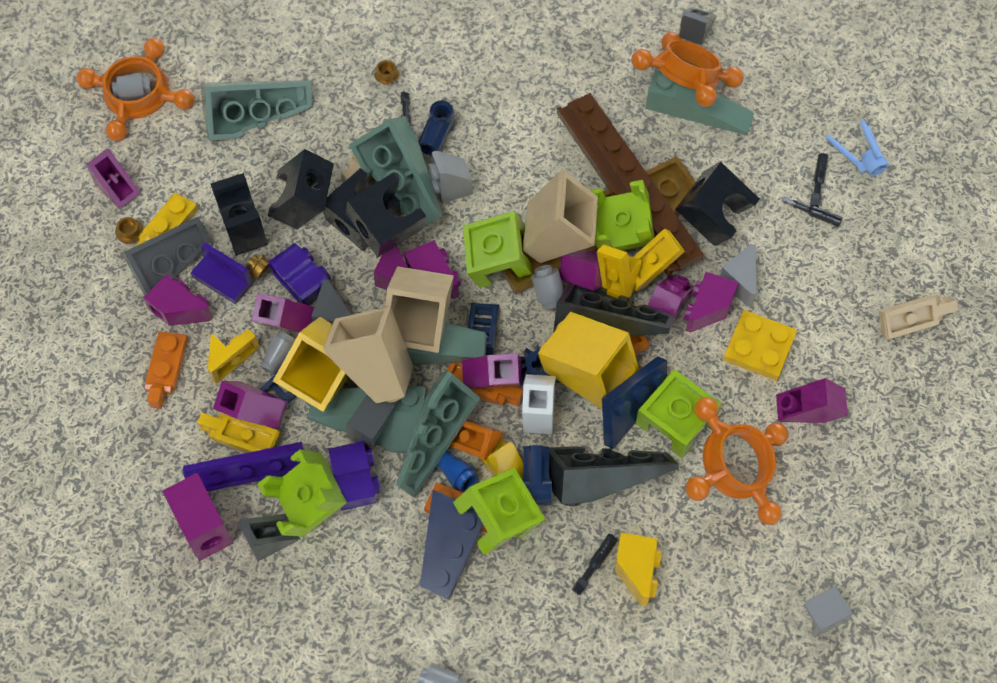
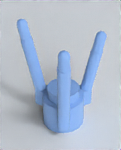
(873, 159)

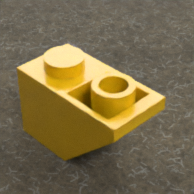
(635, 565)

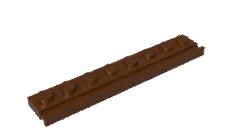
(619, 167)

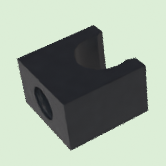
(305, 189)
(337, 201)
(705, 202)
(239, 214)
(375, 223)

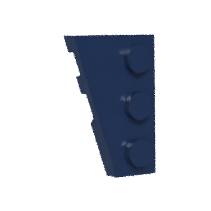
(624, 401)
(447, 544)

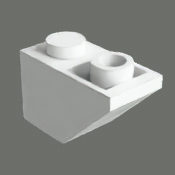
(538, 404)

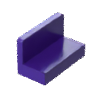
(222, 274)

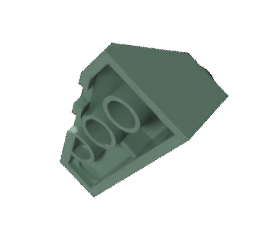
(679, 101)
(241, 106)
(396, 149)
(456, 345)
(439, 422)
(399, 428)

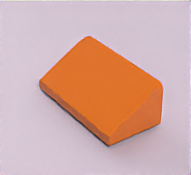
(477, 439)

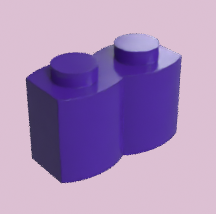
(298, 273)
(352, 473)

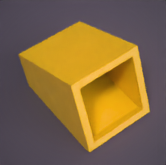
(588, 357)
(309, 370)

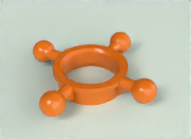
(676, 65)
(116, 129)
(775, 434)

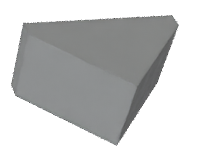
(743, 270)

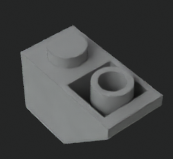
(450, 177)

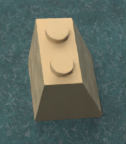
(560, 219)
(420, 306)
(371, 353)

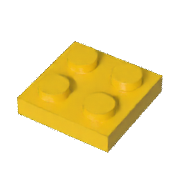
(760, 345)

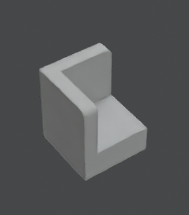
(827, 611)

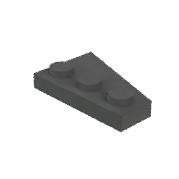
(166, 253)

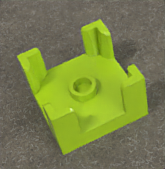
(624, 219)
(495, 246)
(672, 412)
(306, 493)
(502, 507)

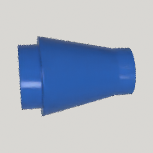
(459, 473)

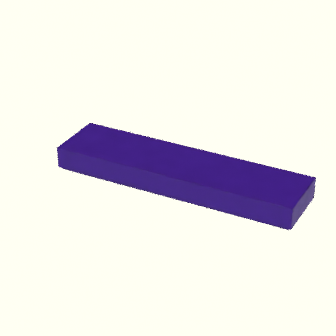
(245, 467)

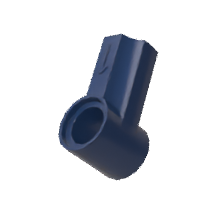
(437, 128)
(536, 473)

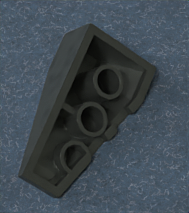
(612, 311)
(589, 477)

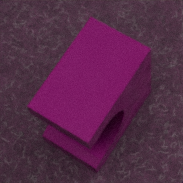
(197, 517)

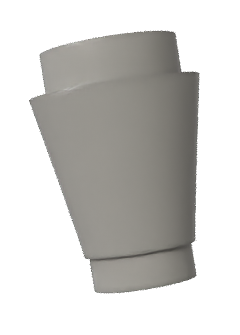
(277, 352)

